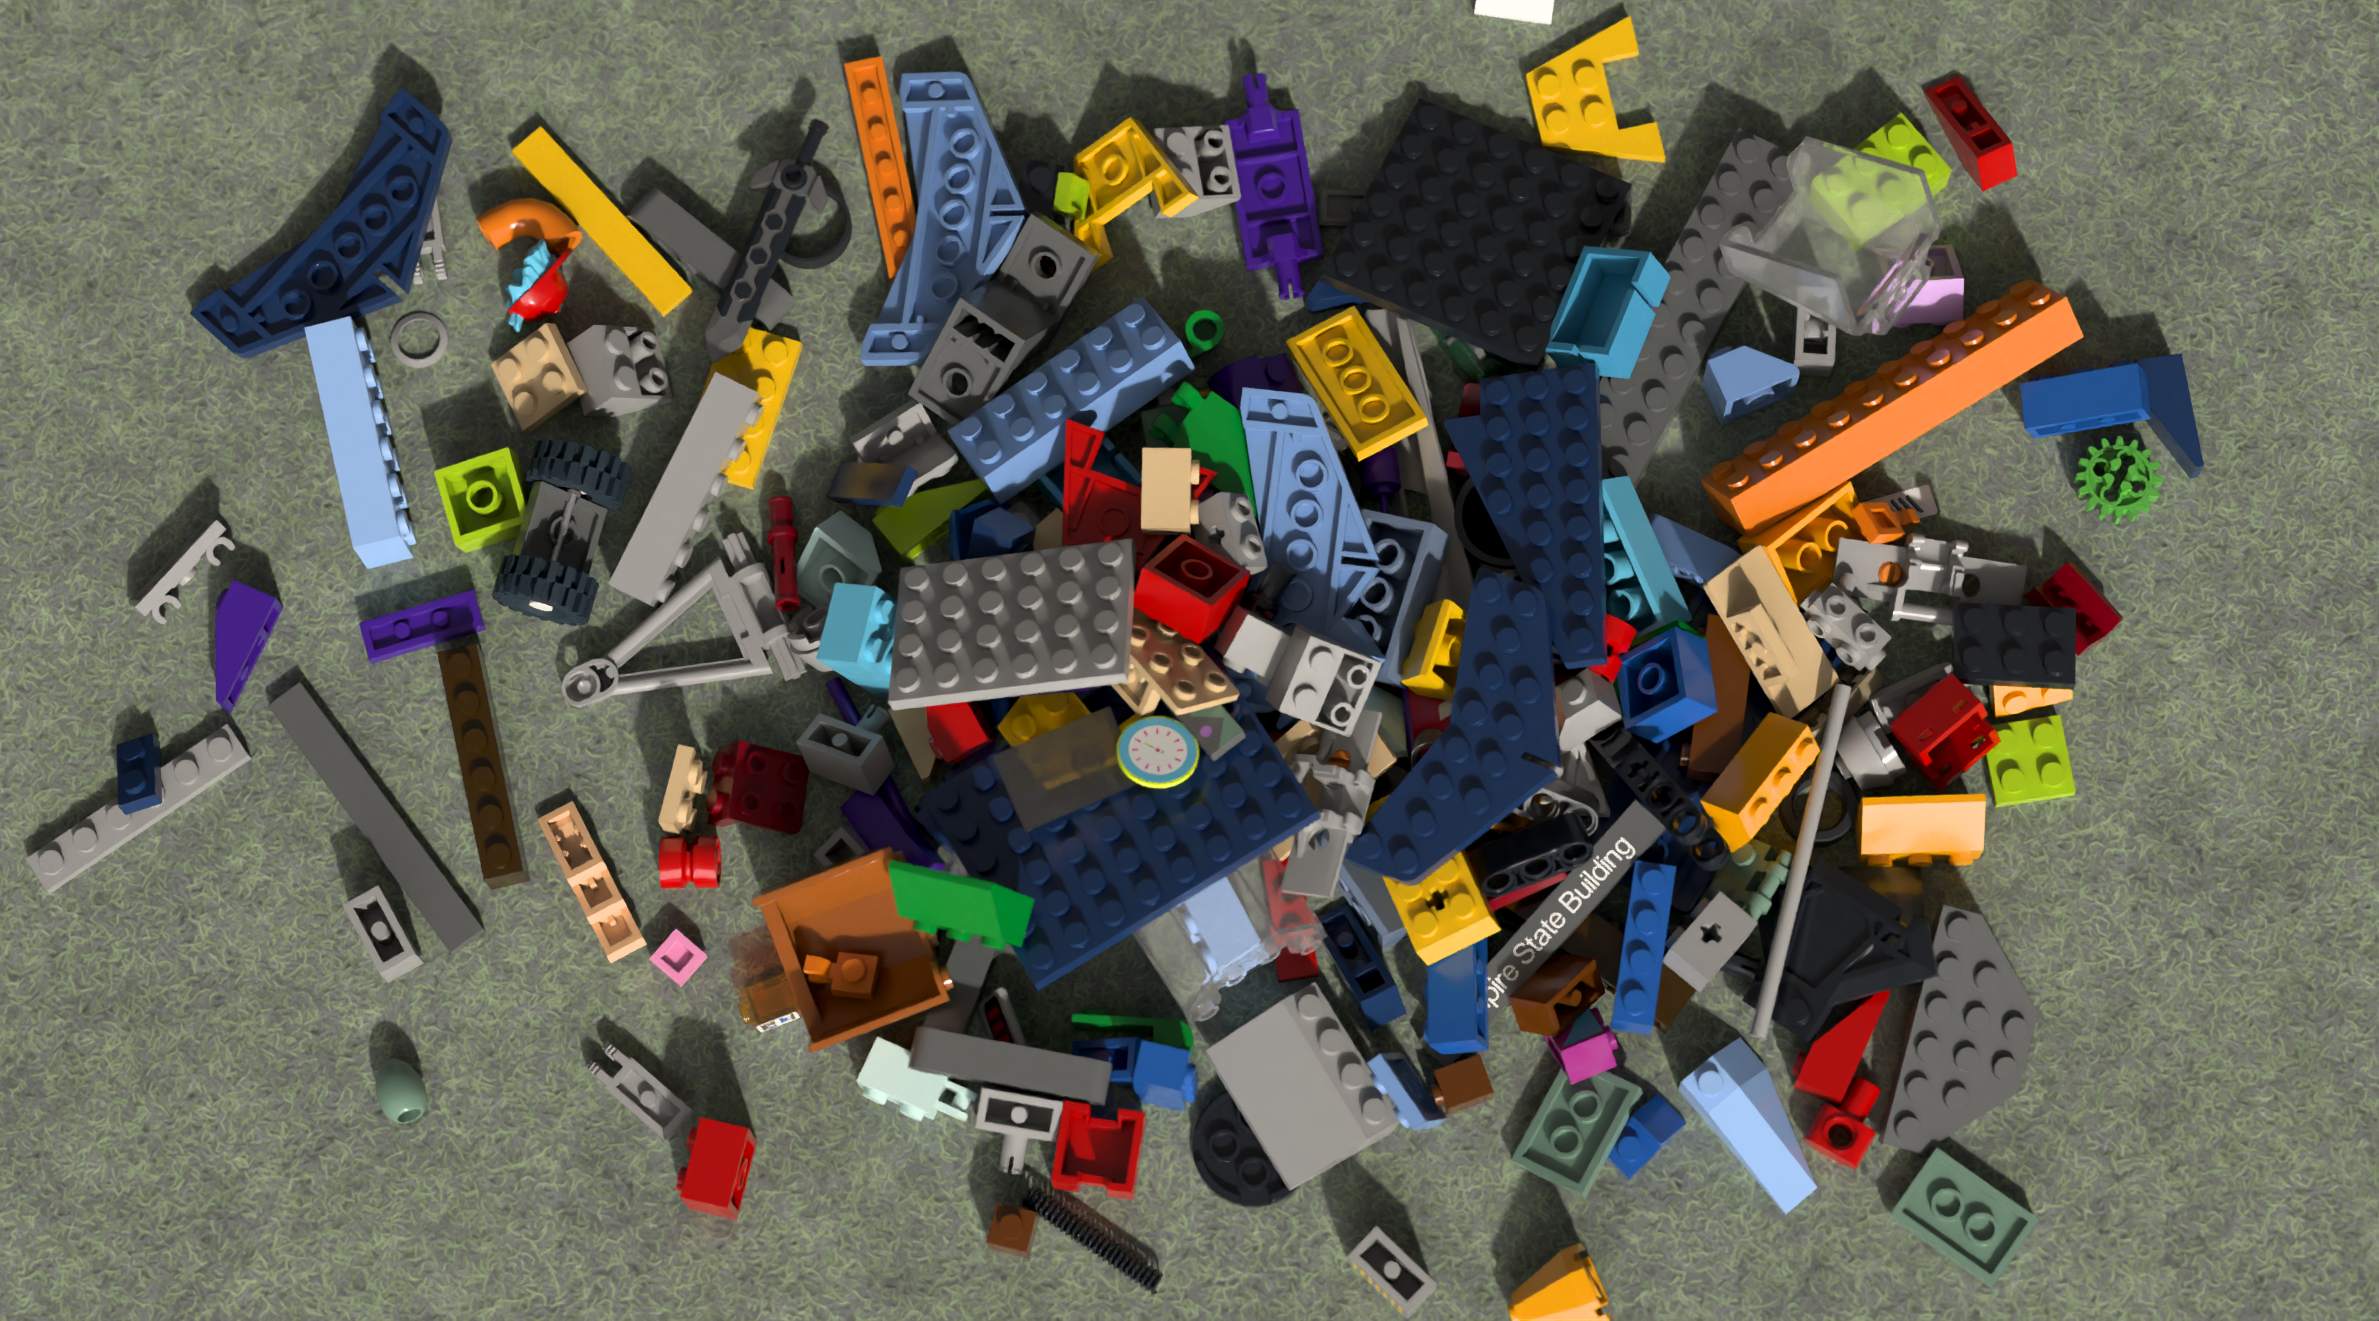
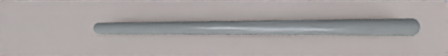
(1800, 861)

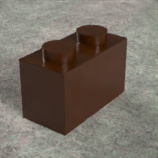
(1557, 994)

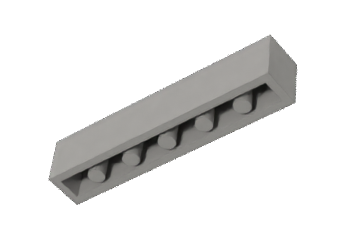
(687, 490)

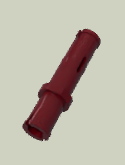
(782, 538)

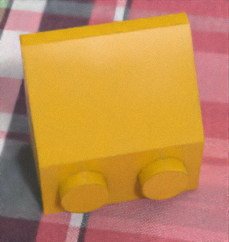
(1436, 651)

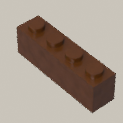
(1719, 736)

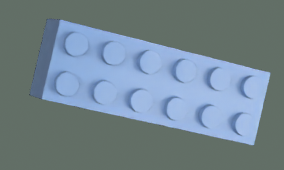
(360, 442)

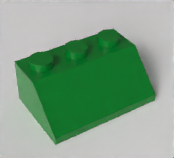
(960, 906)

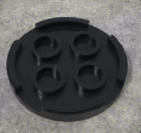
(1233, 1158)

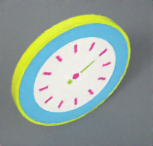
(1157, 752)

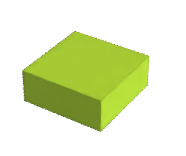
(1071, 196)

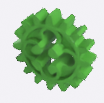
(2109, 459)

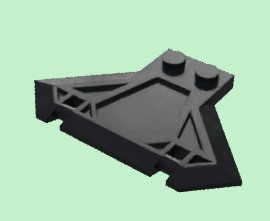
(1839, 948)

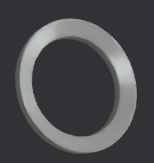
(420, 363)

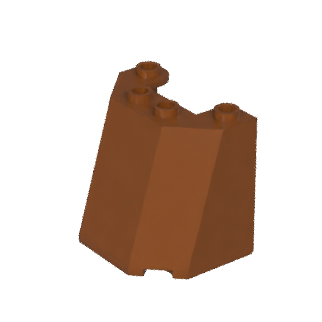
(854, 912)

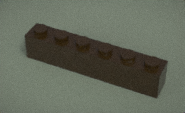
(483, 766)

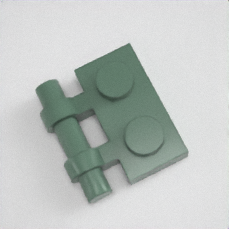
(1744, 873)

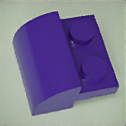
(1250, 372)

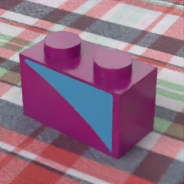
(1584, 1047)

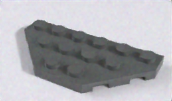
(1962, 1036)

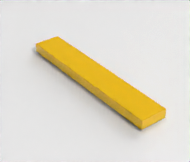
(602, 221)

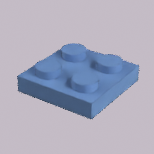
(1412, 1099)

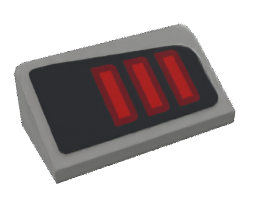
(1001, 1018)

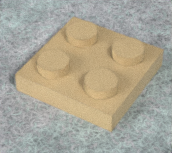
(539, 377)
(685, 781)

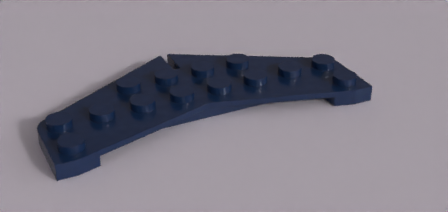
(338, 267)
(1478, 764)

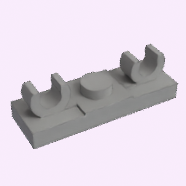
(180, 569)

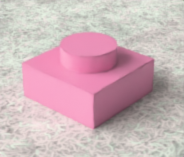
(678, 958)

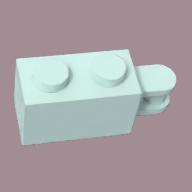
(919, 1093)

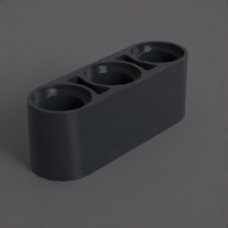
(1532, 855)

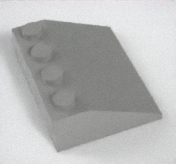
(1302, 1086)

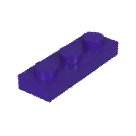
(422, 626)

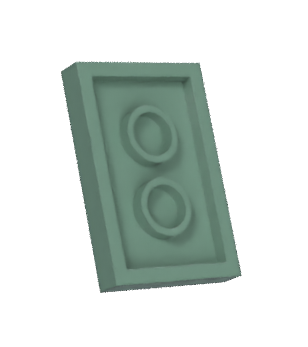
(1577, 1129)
(1964, 1217)

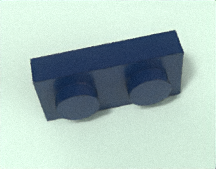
(139, 774)

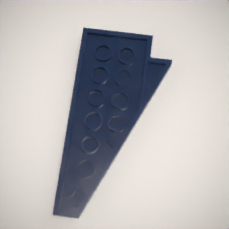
(1541, 481)

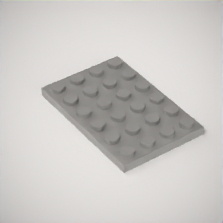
(1013, 625)

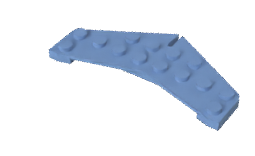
(958, 231)
(1303, 517)

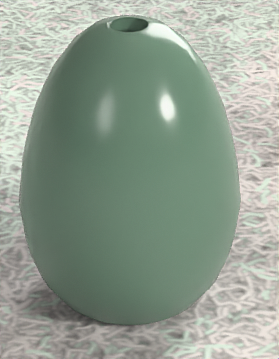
(400, 1091)

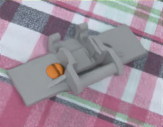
(1929, 566)
(1342, 806)

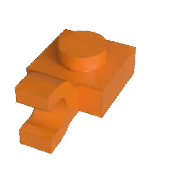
(1882, 524)
(850, 976)

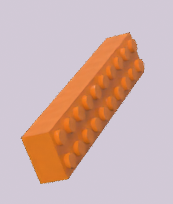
(1891, 407)

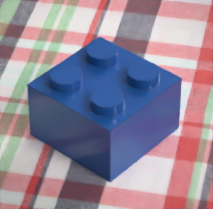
(1666, 685)

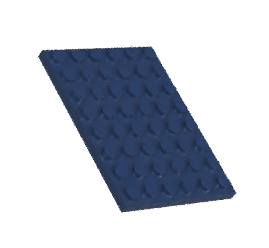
(1129, 853)

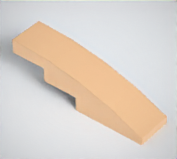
(591, 882)

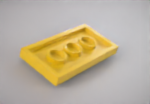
(766, 366)
(1356, 383)

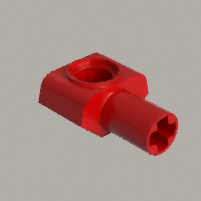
(1849, 1117)

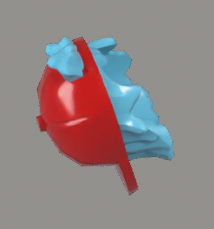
(537, 286)

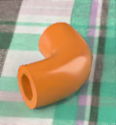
(532, 219)

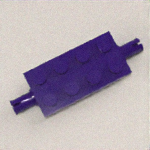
(1276, 189)

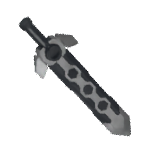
(768, 238)

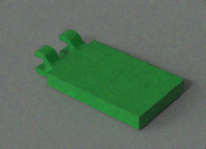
(1215, 438)

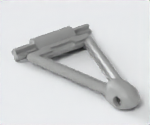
(749, 610)

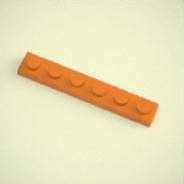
(883, 158)

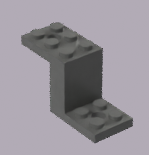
(1004, 320)

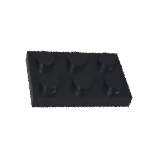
(2014, 645)

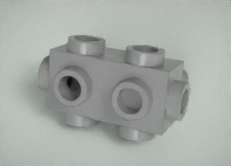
(1845, 625)

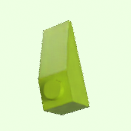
(925, 517)

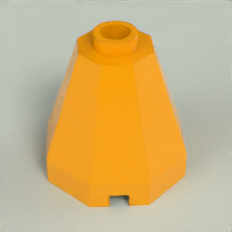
(1562, 1291)

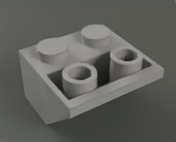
(1205, 161)
(620, 370)
(1322, 681)

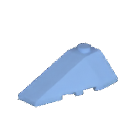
(1746, 1113)

